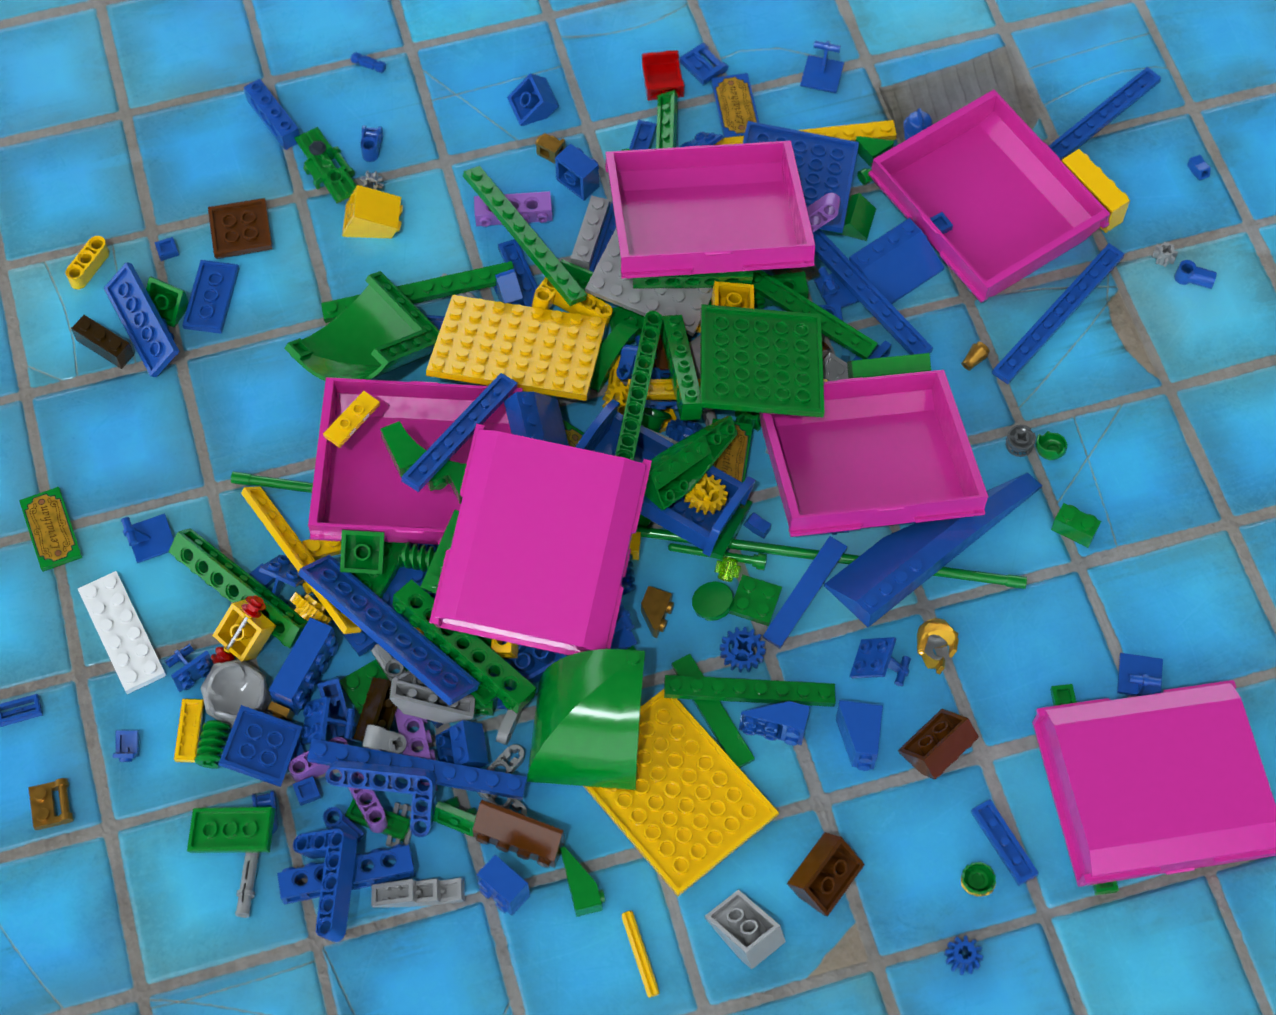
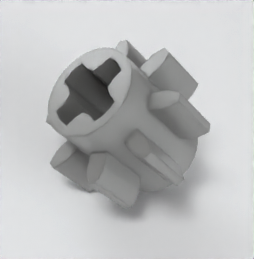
(373, 177)
(1165, 254)

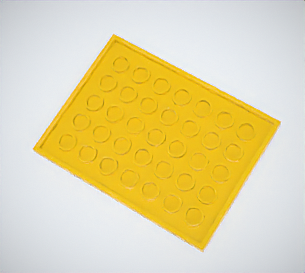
(533, 346)
(688, 797)

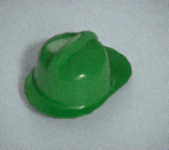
(654, 418)

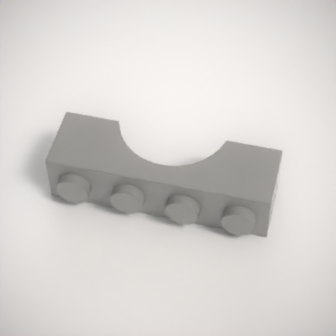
(590, 232)

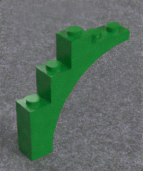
(406, 452)

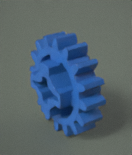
(680, 429)
(742, 658)

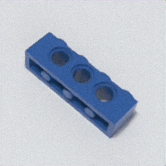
(272, 113)

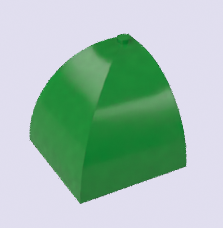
(369, 337)
(588, 720)

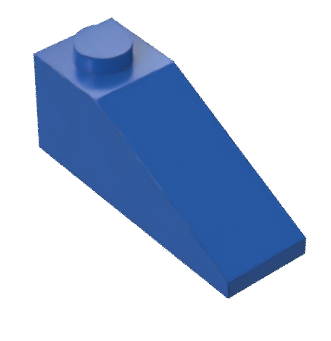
(337, 707)

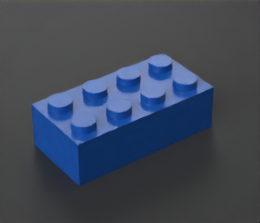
(304, 666)

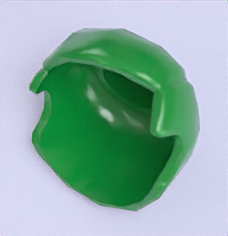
(1051, 445)

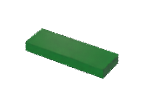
(397, 825)

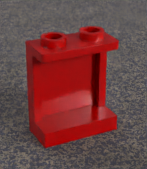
(662, 74)

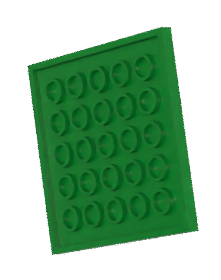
(761, 361)

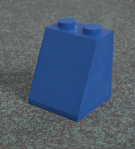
(860, 732)

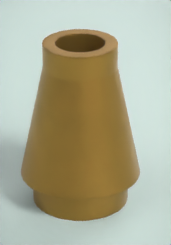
(976, 354)

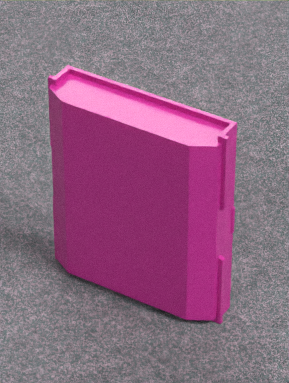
(997, 187)
(709, 209)
(877, 456)
(359, 482)
(540, 543)
(1157, 783)

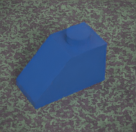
(508, 288)

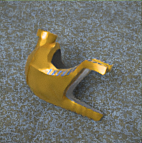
(936, 634)

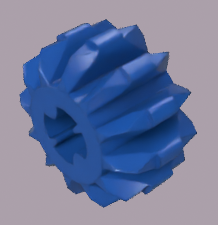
(956, 958)

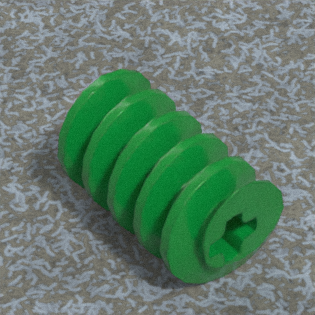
(416, 558)
(210, 743)

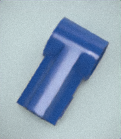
(1194, 275)
(343, 823)

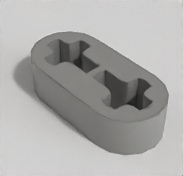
(508, 726)

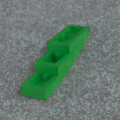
(730, 531)

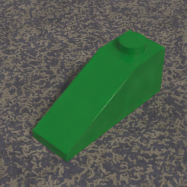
(583, 888)

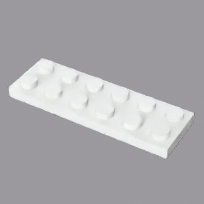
(121, 632)

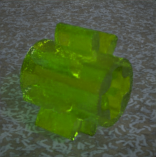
(727, 569)

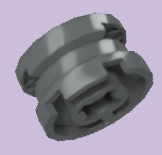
(1020, 439)

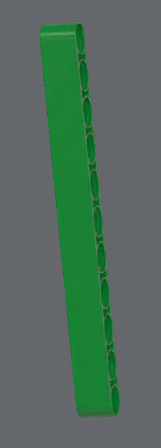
(639, 386)

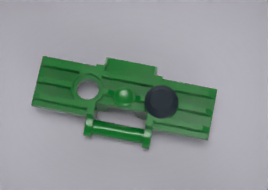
(319, 165)

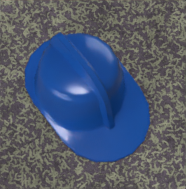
(916, 123)

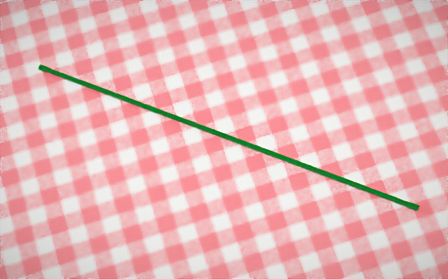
(1007, 580)

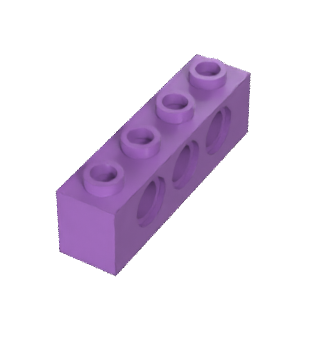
(531, 206)
(419, 738)

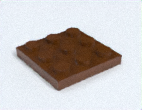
(240, 228)

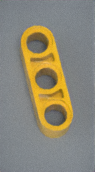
(84, 270)

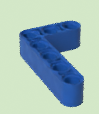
(392, 784)
(339, 855)

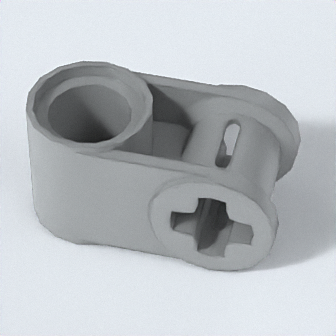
(383, 740)

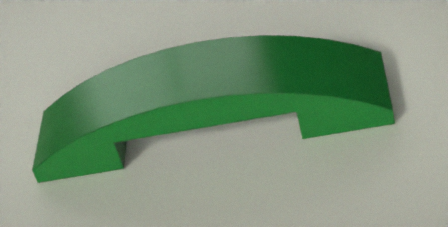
(610, 351)

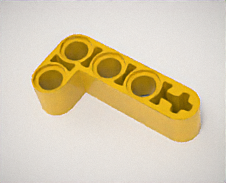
(547, 295)

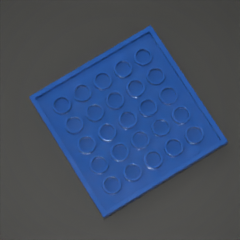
(822, 164)

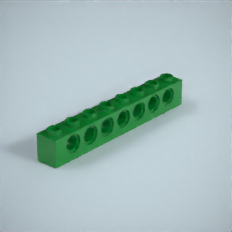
(235, 583)
(514, 700)

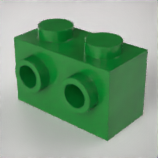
(1076, 525)

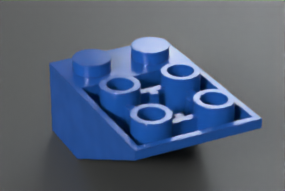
(777, 721)

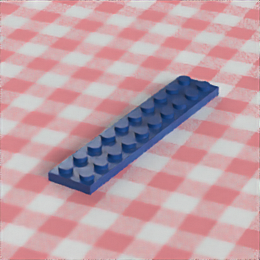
(389, 630)

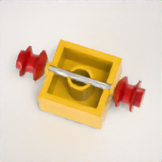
(242, 631)

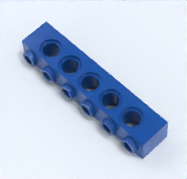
(403, 869)

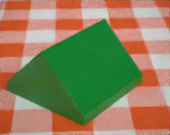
(858, 217)
(168, 300)
(362, 552)

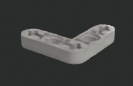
(515, 763)

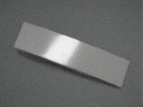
(417, 893)

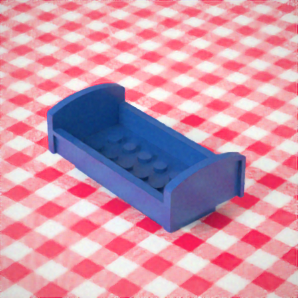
(677, 518)

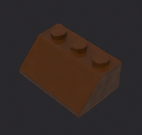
(939, 743)
(826, 873)

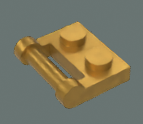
(44, 807)

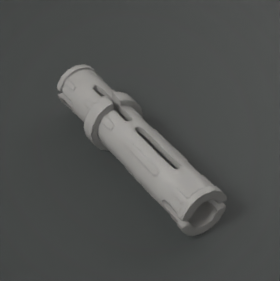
(246, 893)

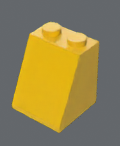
(372, 214)

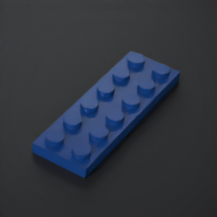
(141, 319)

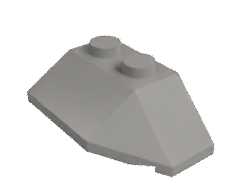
(418, 700)

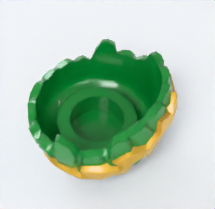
(978, 879)

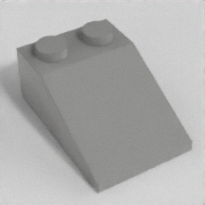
(746, 929)

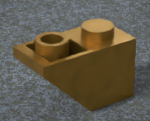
(654, 609)

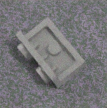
(834, 368)

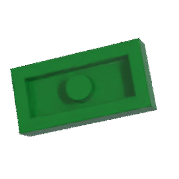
(450, 815)

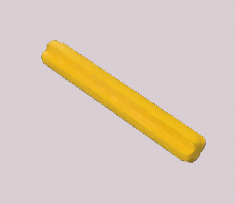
(640, 954)

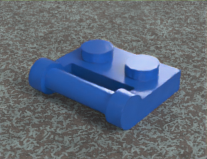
(699, 67)

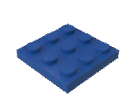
(260, 746)

